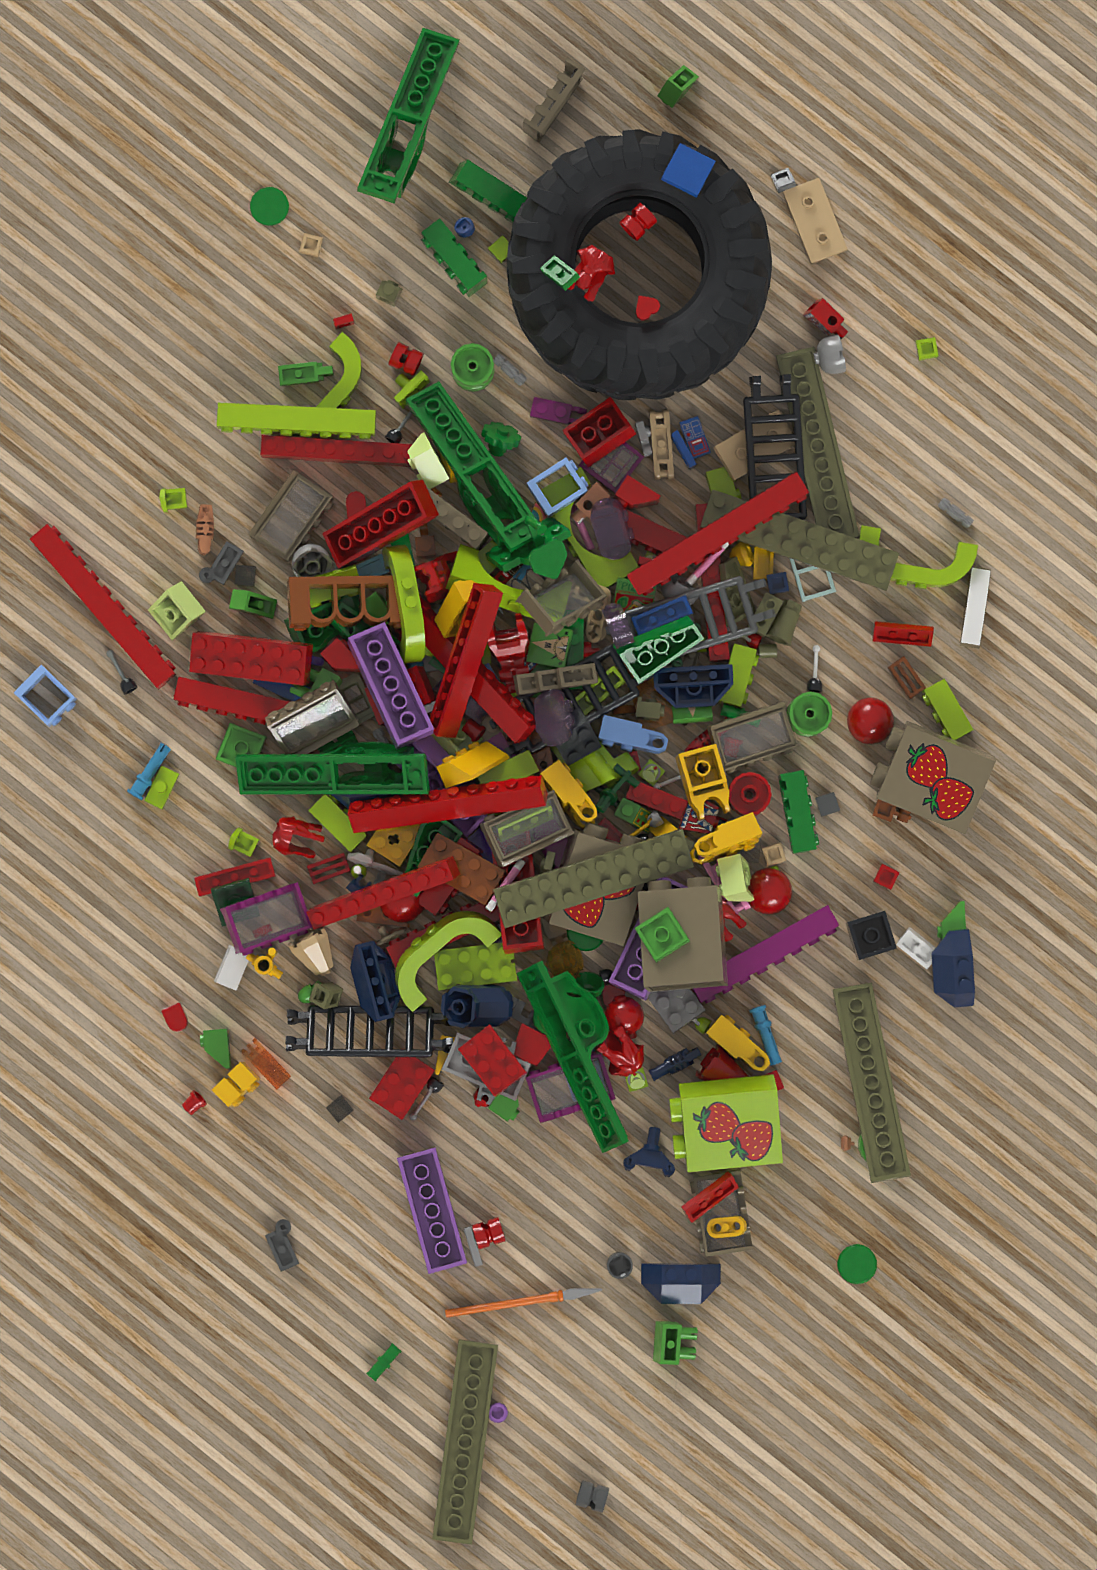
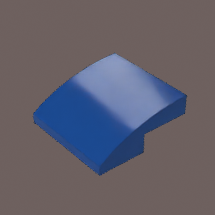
(688, 170)

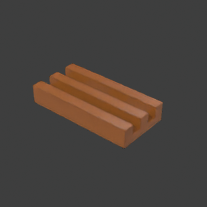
(901, 683)

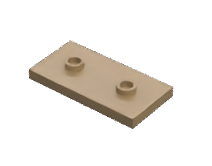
(815, 221)
(733, 450)

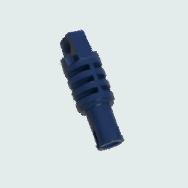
(675, 1063)

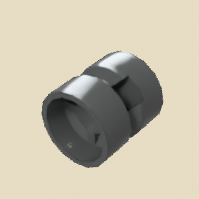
(619, 1265)
(592, 1496)

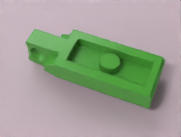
(303, 373)

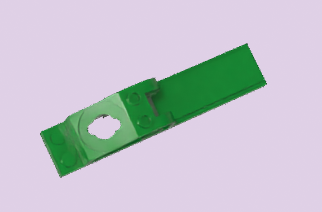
(413, 105)
(466, 457)
(320, 771)
(586, 1027)

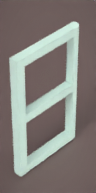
(804, 598)

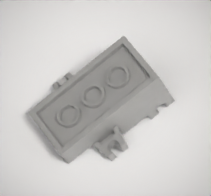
(458, 1065)

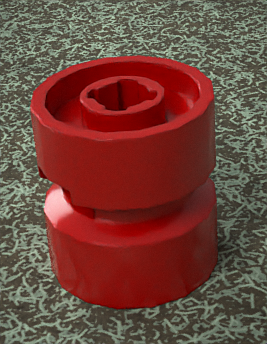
(636, 223)
(412, 361)
(488, 1233)

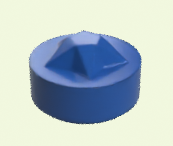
(464, 227)

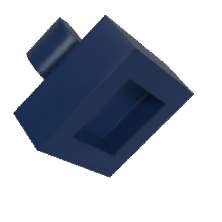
(777, 583)
(356, 884)

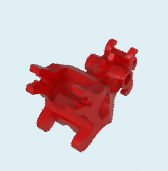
(435, 576)
(510, 650)

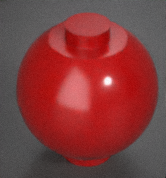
(626, 1013)

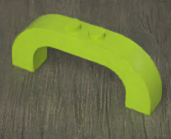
(341, 393)
(926, 577)
(412, 623)
(431, 942)

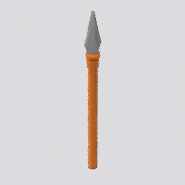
(569, 1294)

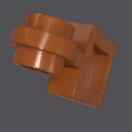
(886, 811)

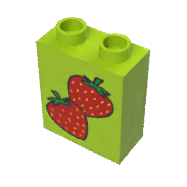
(727, 1123)

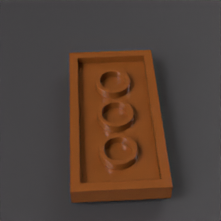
(476, 875)

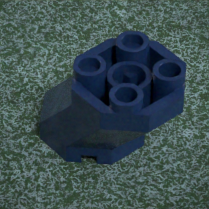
(477, 1005)

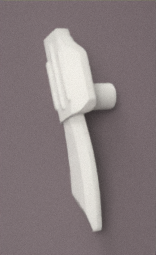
(367, 861)

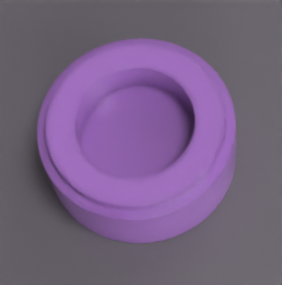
(498, 1412)

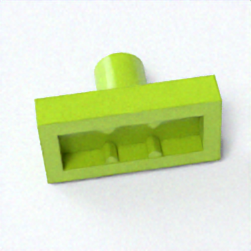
(410, 387)
(161, 787)

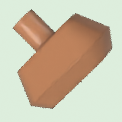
(846, 1143)

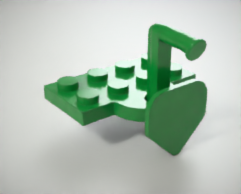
(544, 553)

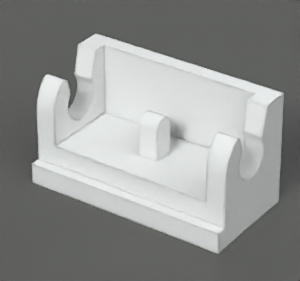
(916, 947)
(231, 969)

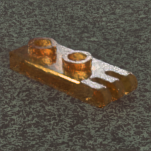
(266, 1064)

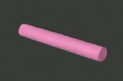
(583, 531)

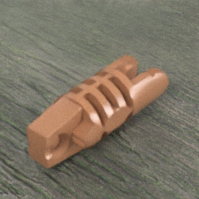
(204, 528)

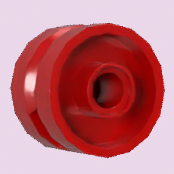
(757, 786)

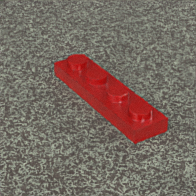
(255, 871)

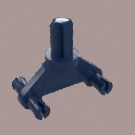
(650, 1155)

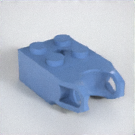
(629, 736)

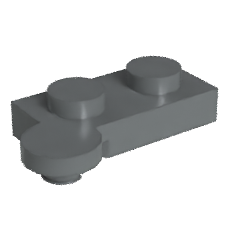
(222, 565)
(281, 1245)

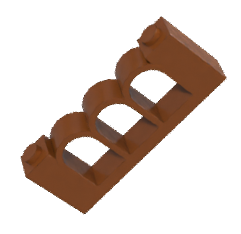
(299, 600)

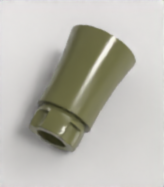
(785, 623)

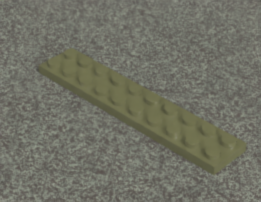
(821, 454)
(812, 544)
(593, 878)
(871, 1083)
(465, 1442)

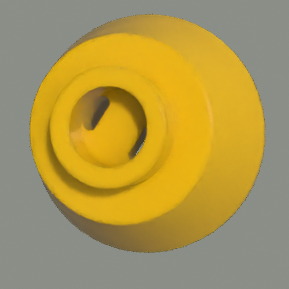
(744, 554)

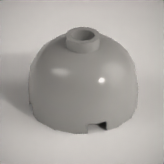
(830, 355)
(311, 561)
(677, 586)

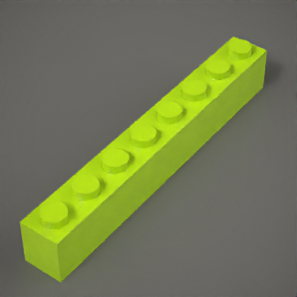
(296, 420)

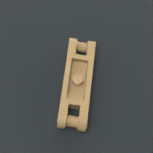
(661, 444)

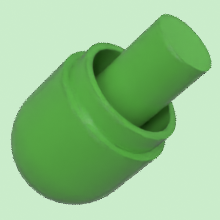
(305, 993)

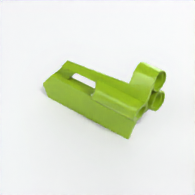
(597, 768)

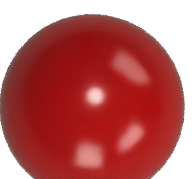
(870, 720)
(770, 890)
(403, 909)

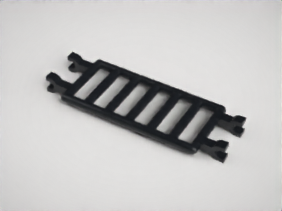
(756, 398)
(600, 711)
(293, 1043)

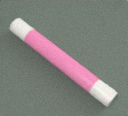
(705, 565)
(508, 880)

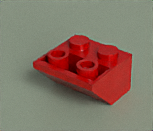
(340, 657)

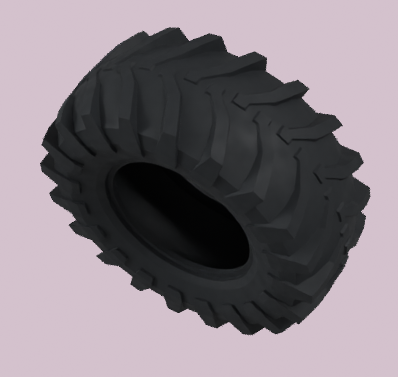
(620, 355)

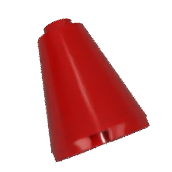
(719, 1065)

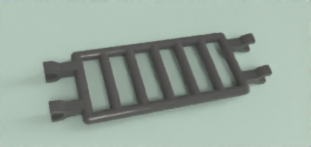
(702, 594)

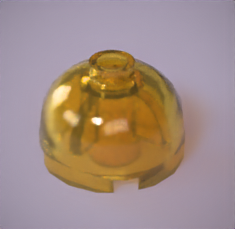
(565, 958)

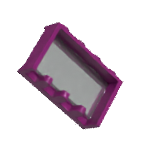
(267, 919)
(553, 1093)

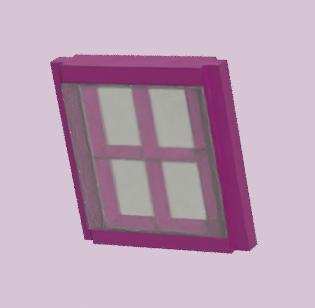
(614, 466)

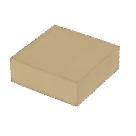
(311, 245)
(774, 854)

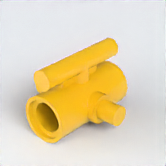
(256, 960)

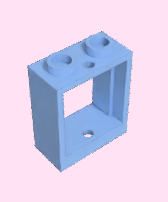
(539, 496)
(31, 682)

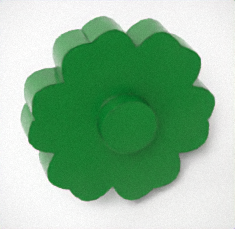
(500, 438)

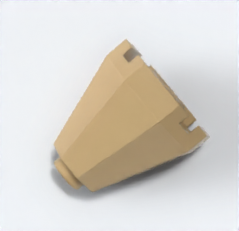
(314, 951)

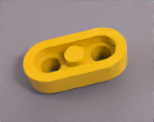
(727, 1227)

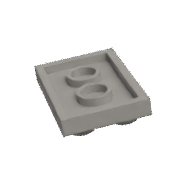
(676, 1007)

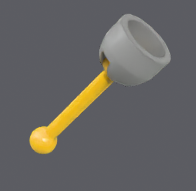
(653, 820)

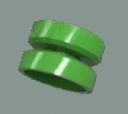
(476, 378)
(798, 719)

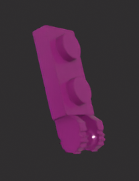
(554, 411)

